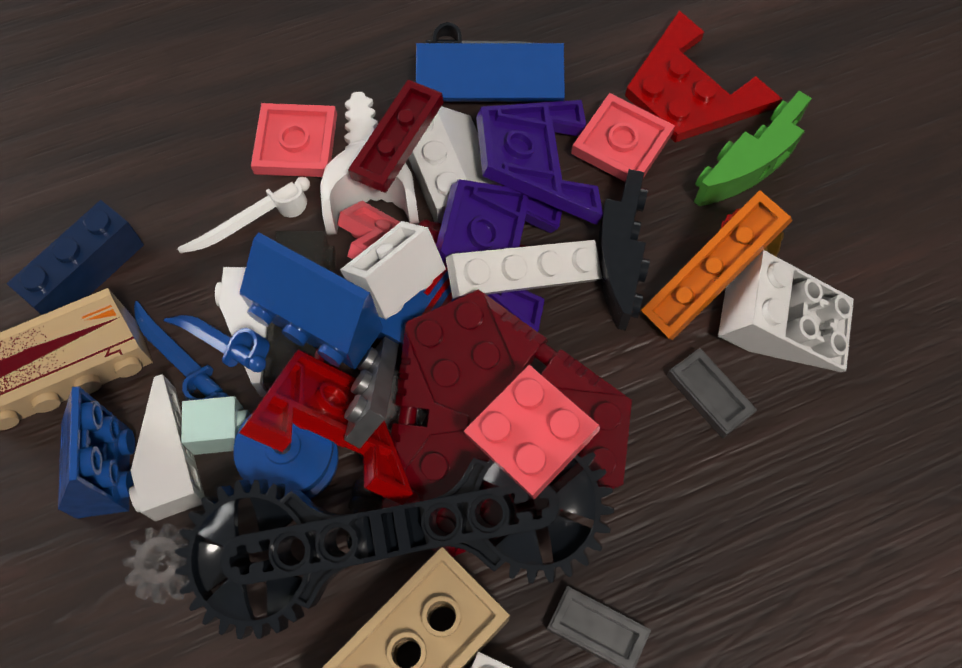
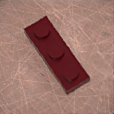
(396, 136)

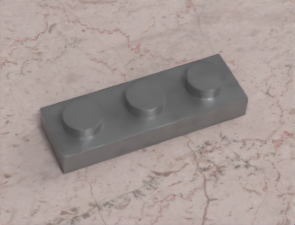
(371, 392)

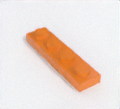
(717, 264)

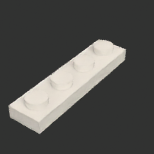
(523, 268)

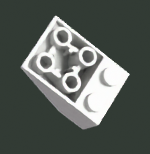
(787, 315)

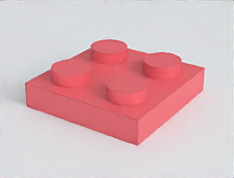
(622, 138)
(294, 139)
(532, 431)

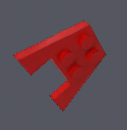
(684, 94)
(316, 400)

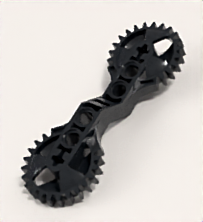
(374, 537)

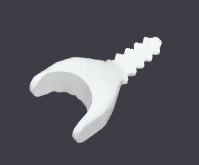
(341, 191)

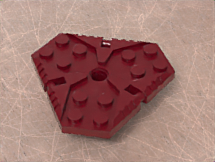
(455, 368)

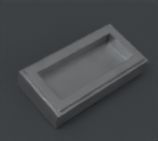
(711, 392)
(598, 629)

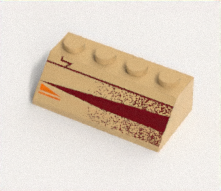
(67, 349)

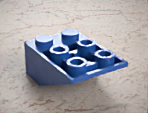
(93, 459)

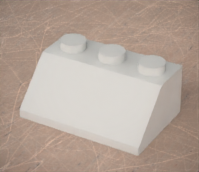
(444, 155)

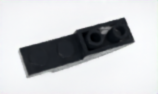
(621, 253)

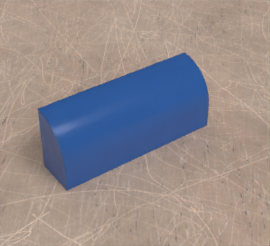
(492, 71)

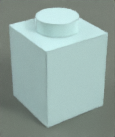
(211, 424)

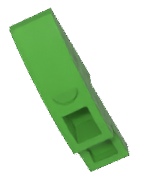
(753, 157)

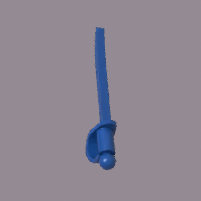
(235, 348)
(195, 376)

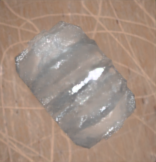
(147, 560)

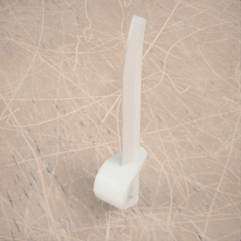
(288, 200)

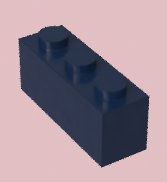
(77, 260)

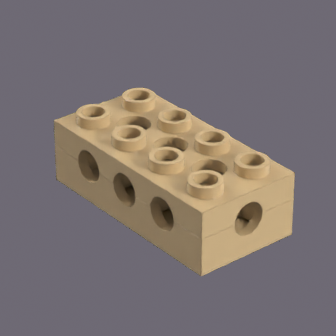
(407, 619)

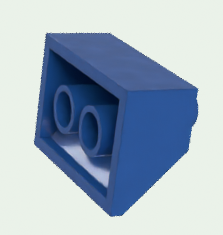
(309, 303)

